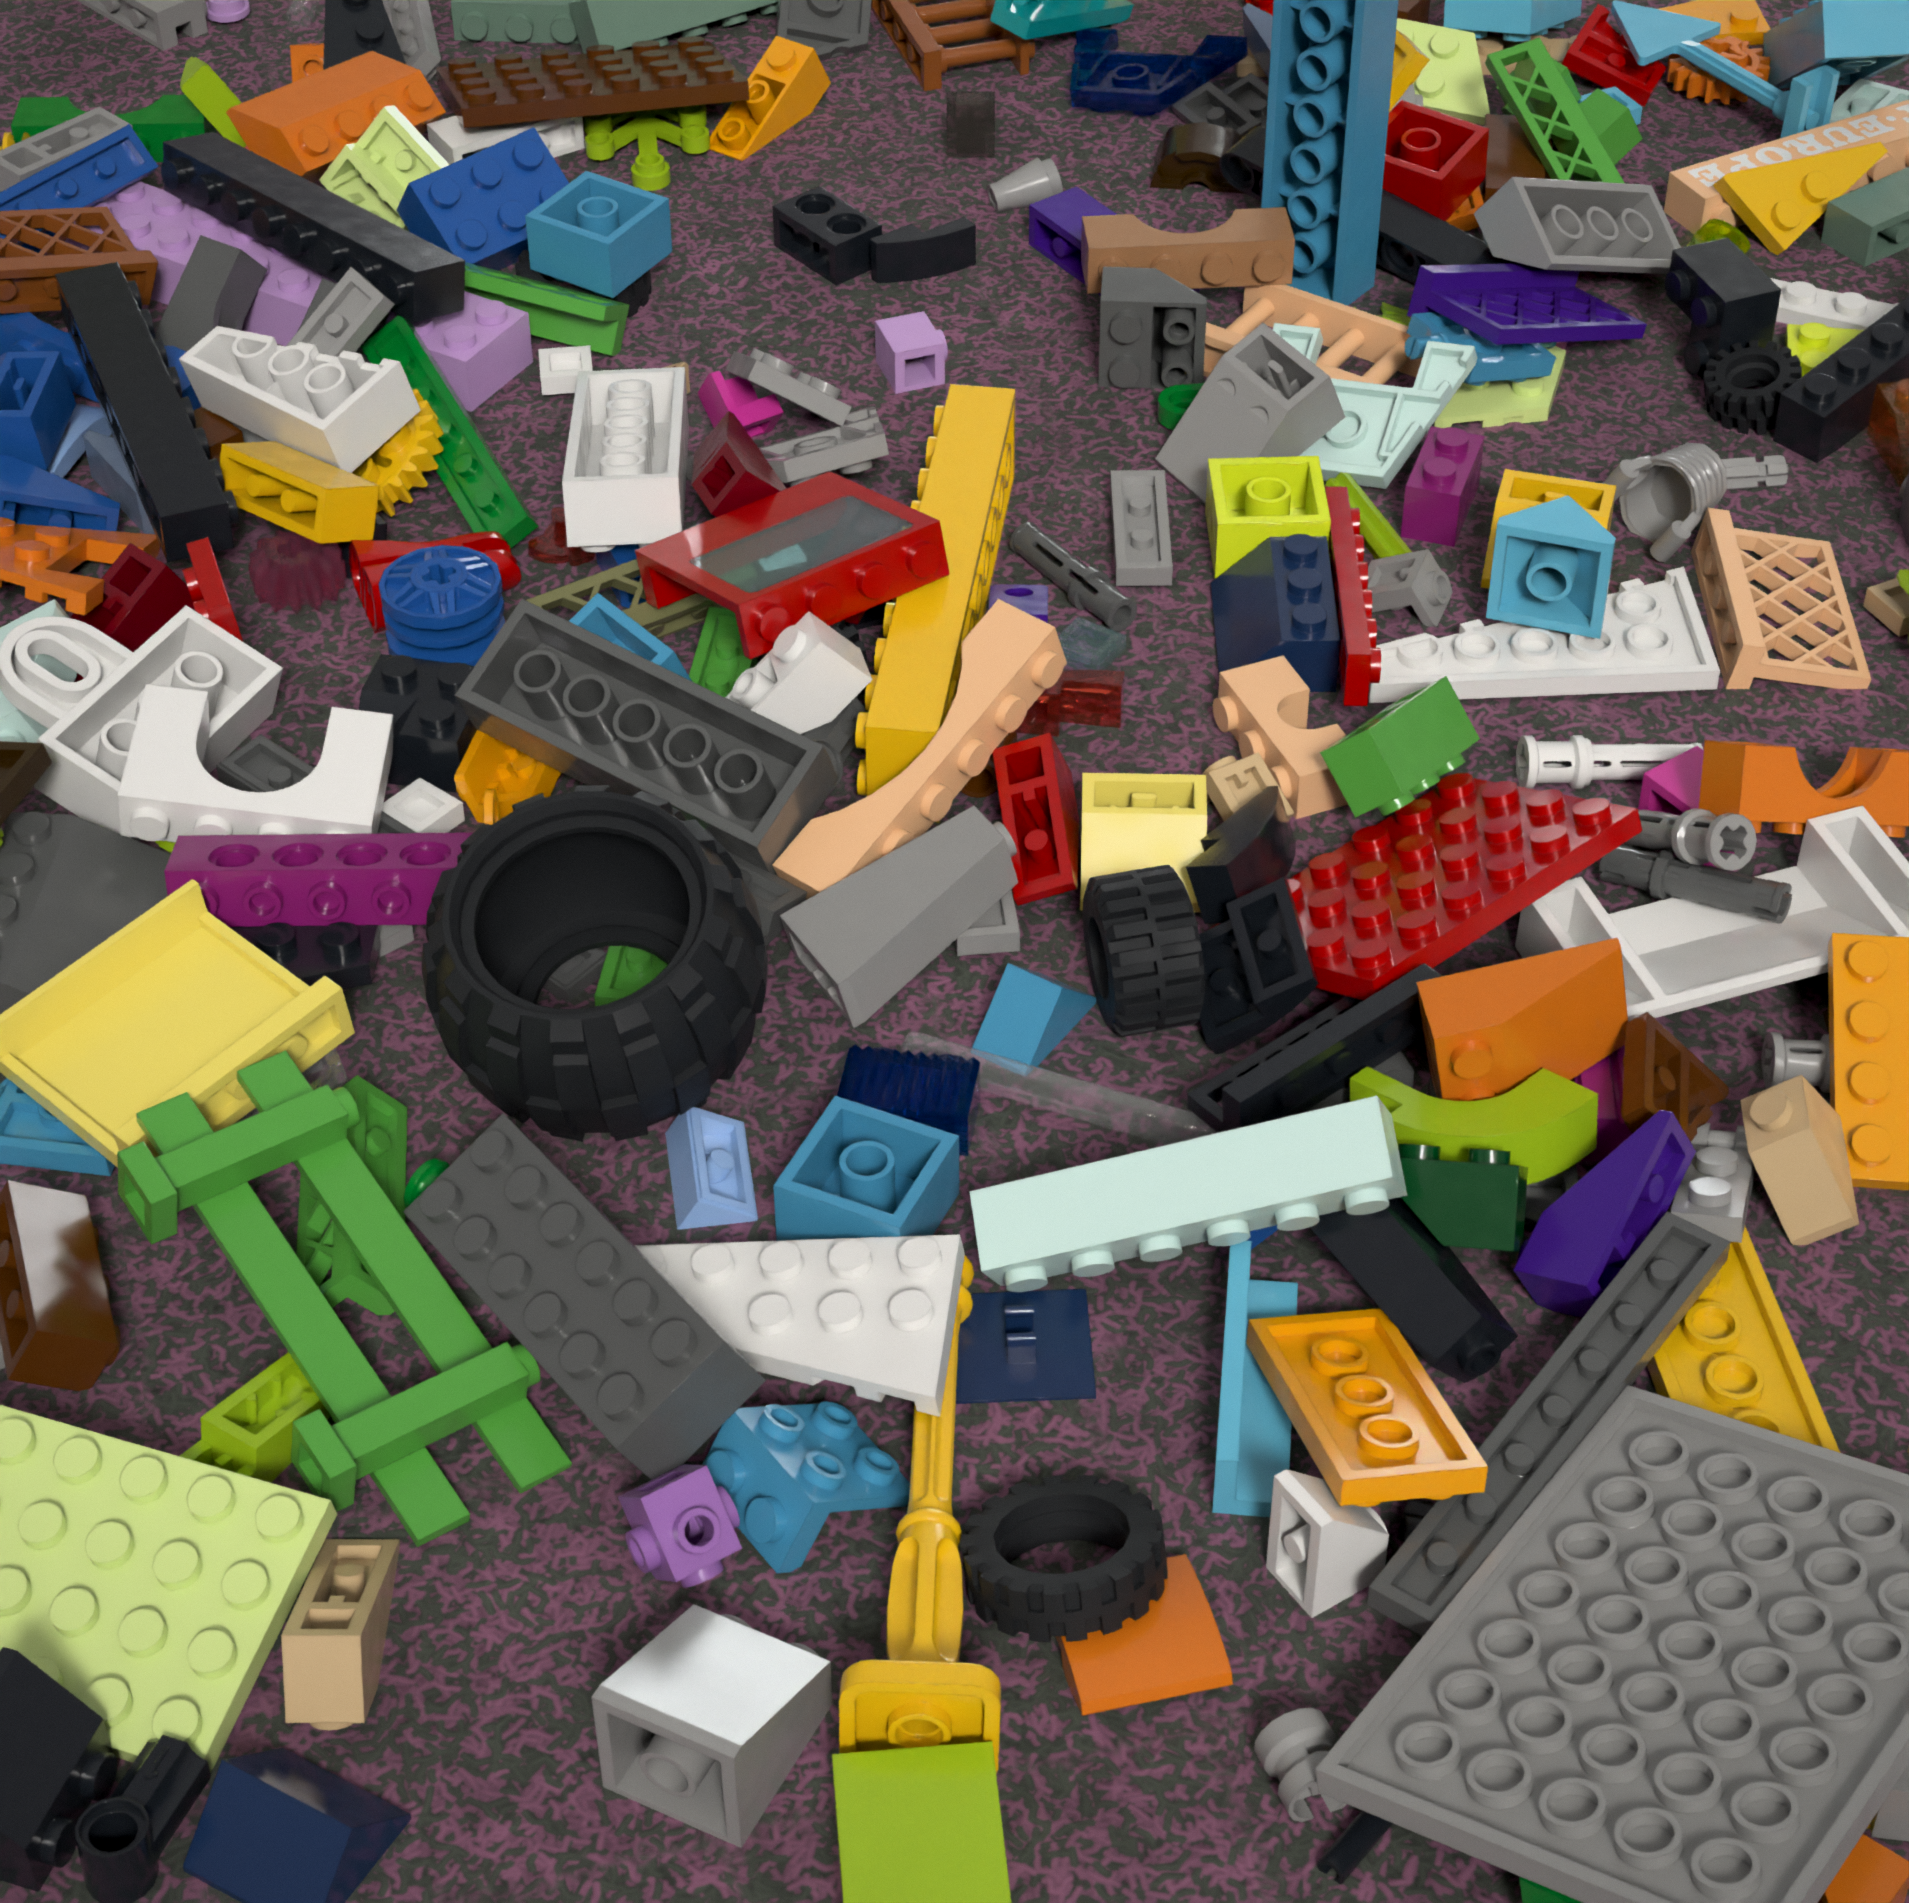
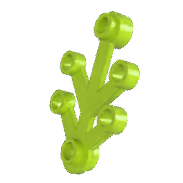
(650, 169)

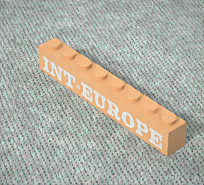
(1694, 200)

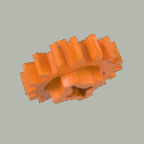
(1702, 84)

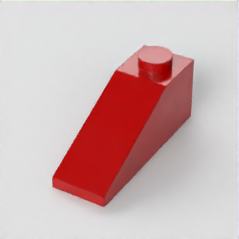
(1040, 816)

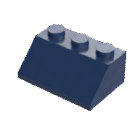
(1280, 605)

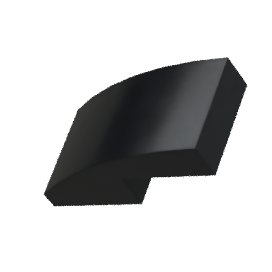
(917, 255)

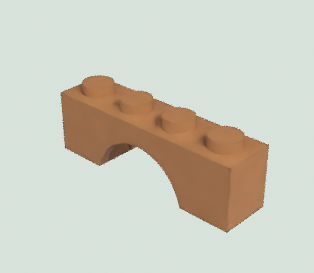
(1246, 250)

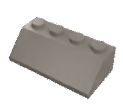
(1578, 226)

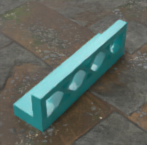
(1051, 17)

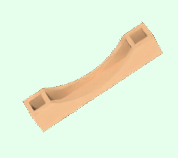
(1002, 674)

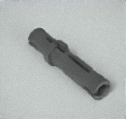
(1107, 604)
(1670, 877)

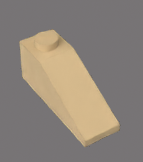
(339, 1633)

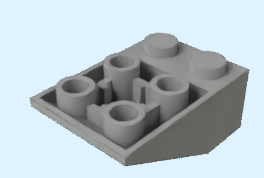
(1253, 404)

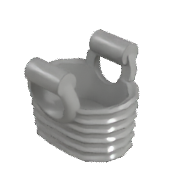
(1668, 494)

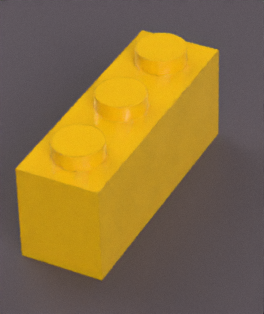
(299, 492)

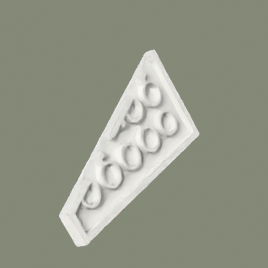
(1647, 644)
(830, 1308)

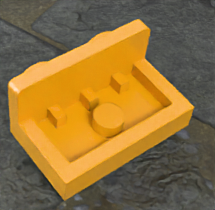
(500, 767)

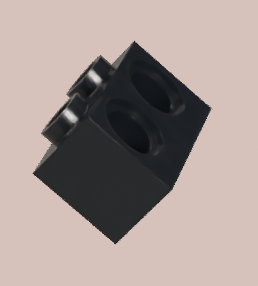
(825, 234)

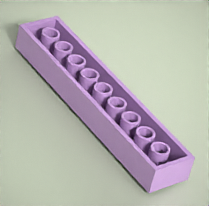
(473, 347)

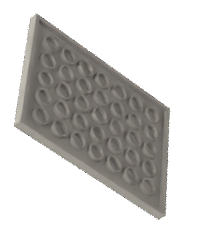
(1660, 1672)

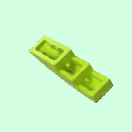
(255, 1424)

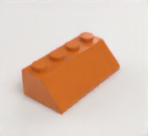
(316, 116)

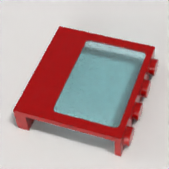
(798, 551)

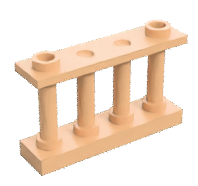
(1343, 328)

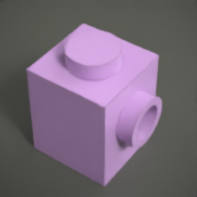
(910, 352)

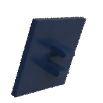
(1026, 1348)

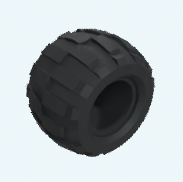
(578, 879)

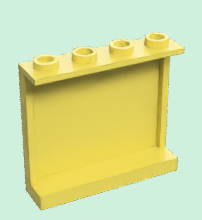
(163, 1014)

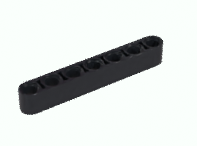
(1406, 232)

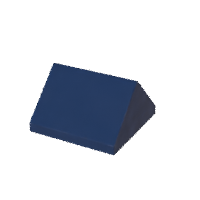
(289, 1831)

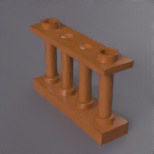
(923, 46)

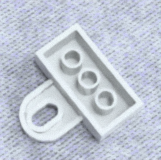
(96, 717)

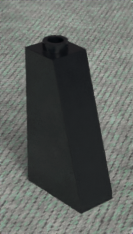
(1420, 1288)

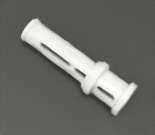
(1578, 760)

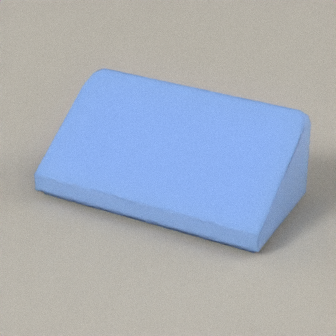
(710, 1170)

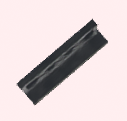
(1314, 1057)

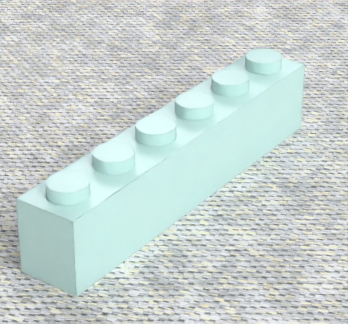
(1189, 1194)

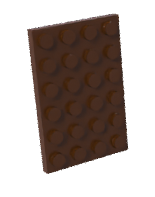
(590, 82)

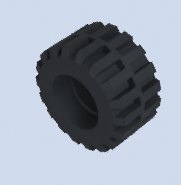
(1143, 950)

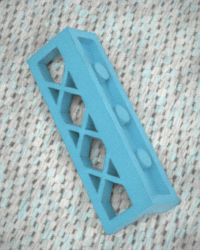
(1251, 1420)

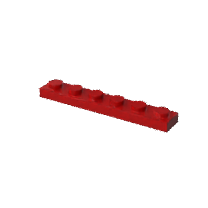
(1358, 653)

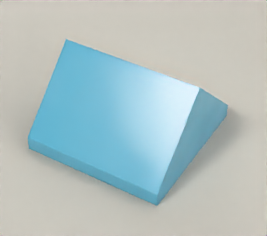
(1551, 569)

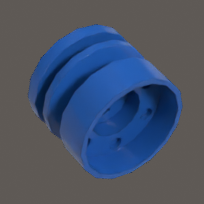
(442, 604)

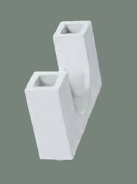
(172, 794)

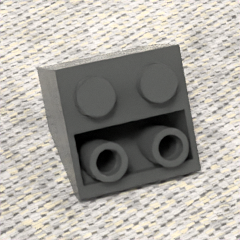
(1149, 330)

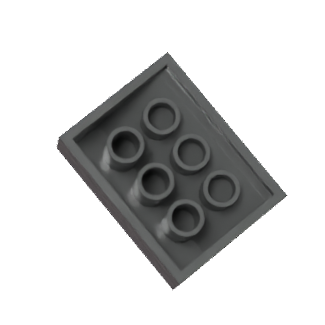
(66, 893)

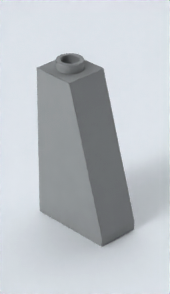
(900, 912)

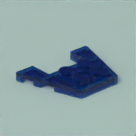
(1144, 81)

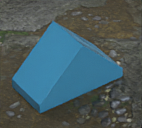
(1030, 1015)

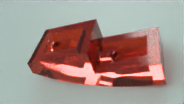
(1078, 698)

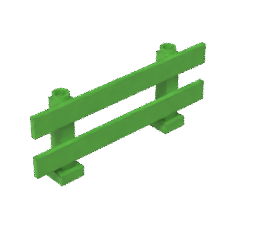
(371, 1429)

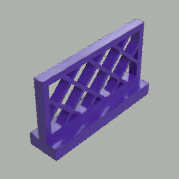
(1519, 304)

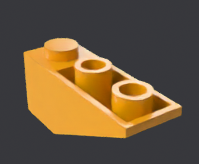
(781, 93)

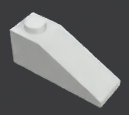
(456, 142)

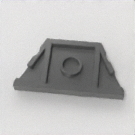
(826, 25)

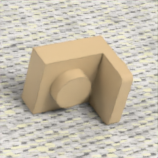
(1235, 783)

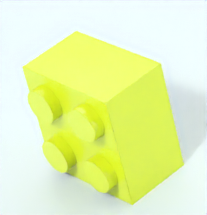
(1262, 500)

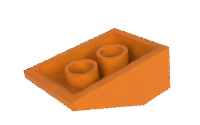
(1523, 1015)

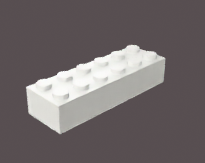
(626, 458)

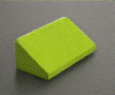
(210, 97)

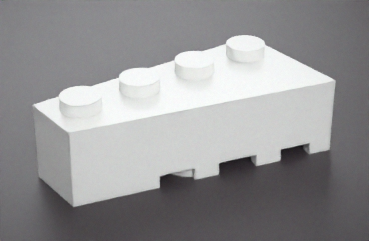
(300, 397)

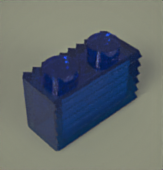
(918, 1087)

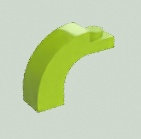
(1541, 1122)

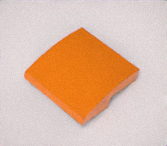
(1151, 1659)

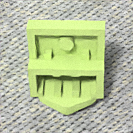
(382, 165)

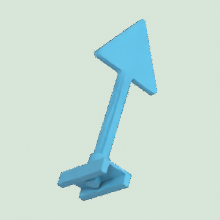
(1660, 33)

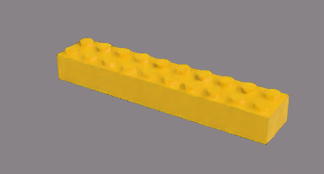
(921, 658)

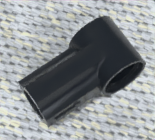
(129, 1830)

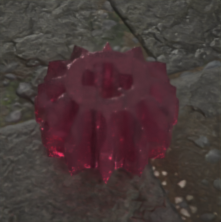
(296, 571)

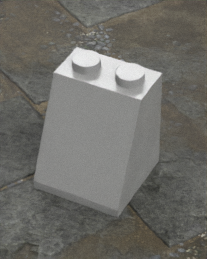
(709, 1721)

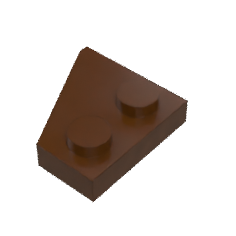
(1665, 1077)

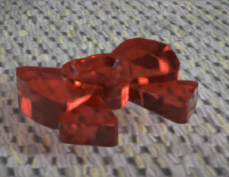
(552, 545)

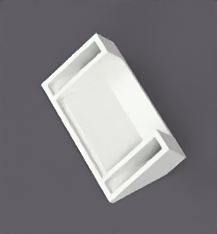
(1699, 954)

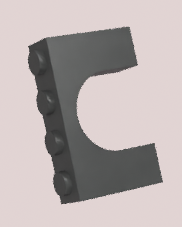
(219, 292)

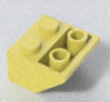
(1141, 824)

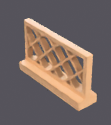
(1735, 604)

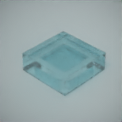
(1090, 645)

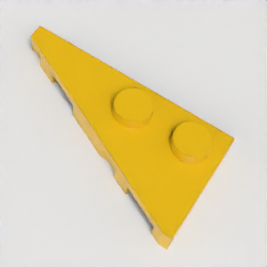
(1790, 195)

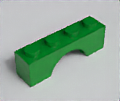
(162, 121)

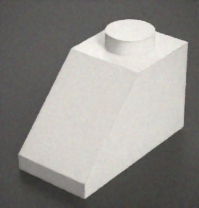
(1321, 1547)

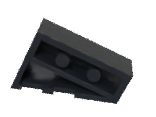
(357, 28)

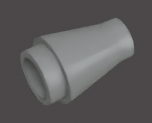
(1025, 185)

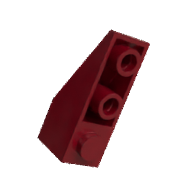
(732, 469)

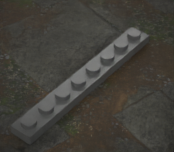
(1551, 1419)

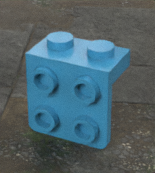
(795, 1468)

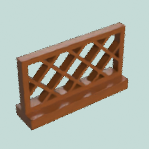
(29, 276)

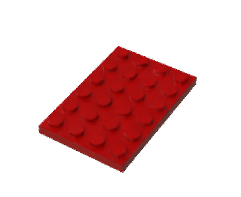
(1444, 876)

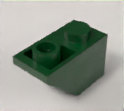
(1469, 1201)

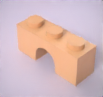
(1268, 714)

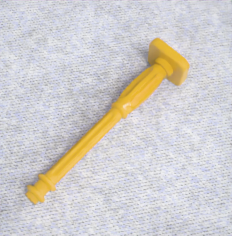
(922, 1689)

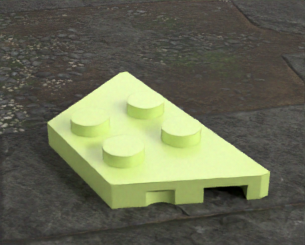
(1453, 76)
(1505, 400)

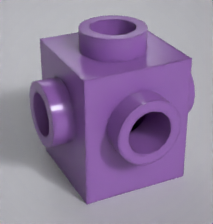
(681, 1525)

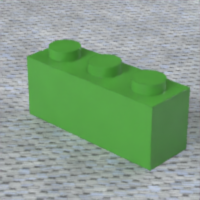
(1401, 749)

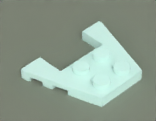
(1382, 420)

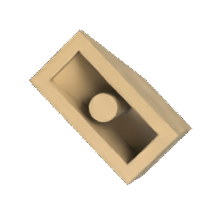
(1801, 1159)

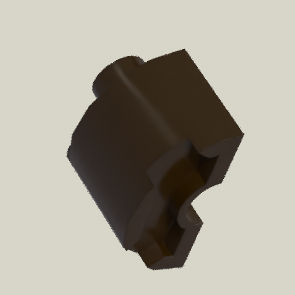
(1193, 155)

